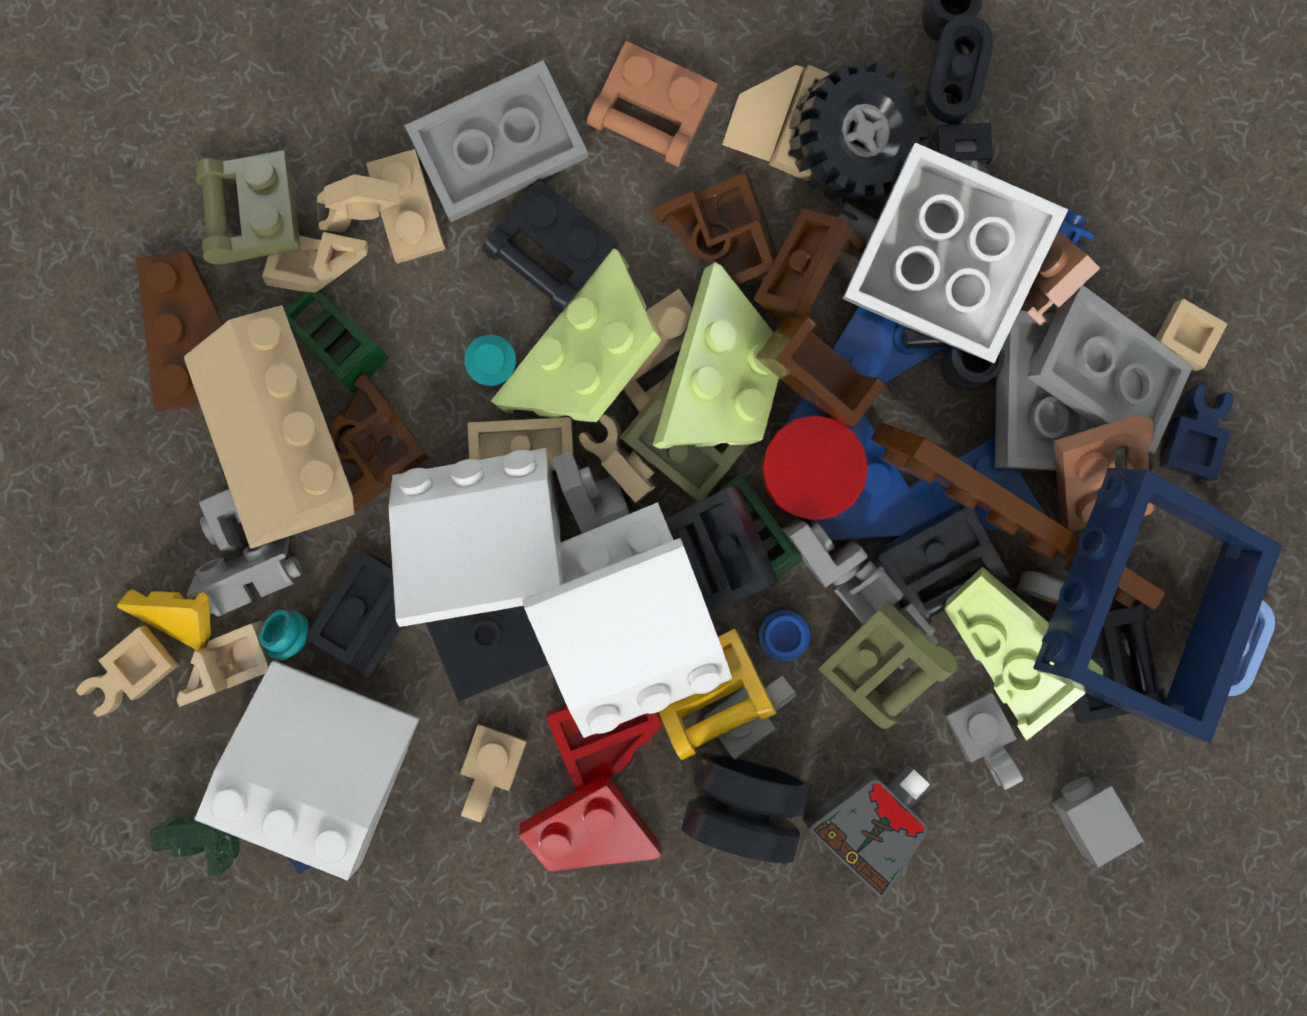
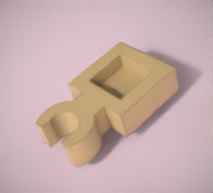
(131, 668)

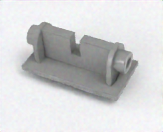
(227, 581)
(870, 590)

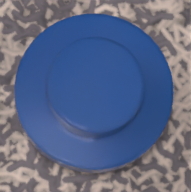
(784, 635)

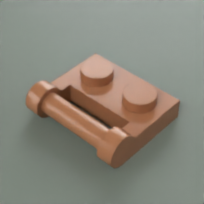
(659, 89)
(1084, 460)

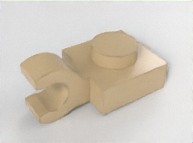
(357, 199)
(629, 470)
(492, 763)

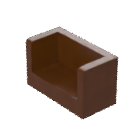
(805, 264)
(818, 372)

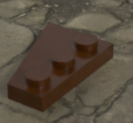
(176, 320)

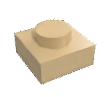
(1191, 333)

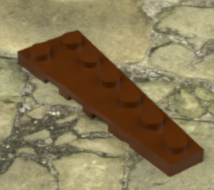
(1005, 510)

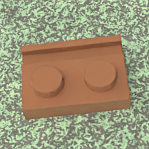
(1059, 277)

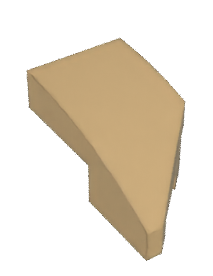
(761, 114)
(315, 263)
(226, 663)

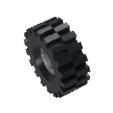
(881, 122)

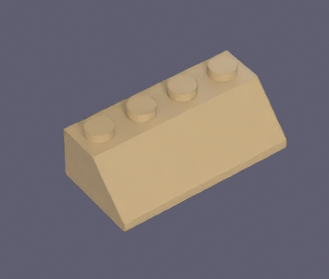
(268, 428)

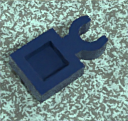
(1196, 443)

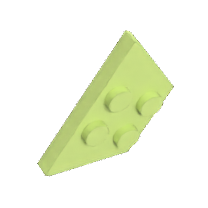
(586, 350)
(718, 383)

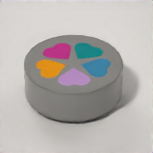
(1040, 587)

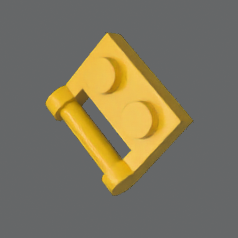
(743, 675)

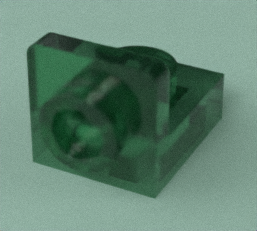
(192, 837)

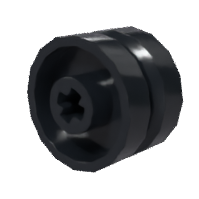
(746, 808)

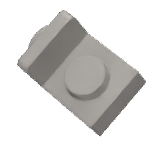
(589, 501)
(218, 522)
(814, 548)

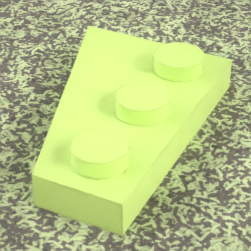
(1007, 641)

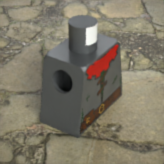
(873, 826)

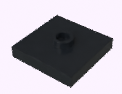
(486, 649)

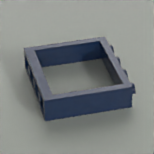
(1220, 625)

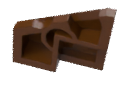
(739, 246)
(358, 439)

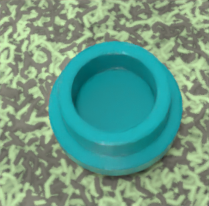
(490, 360)
(284, 634)

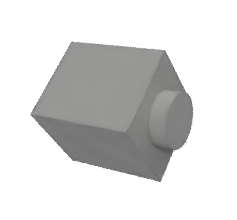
(1096, 820)

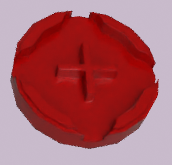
(814, 468)

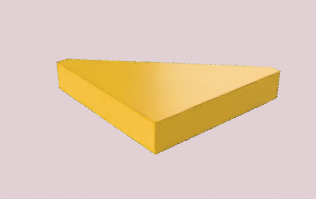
(170, 613)

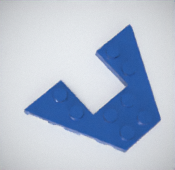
(887, 503)

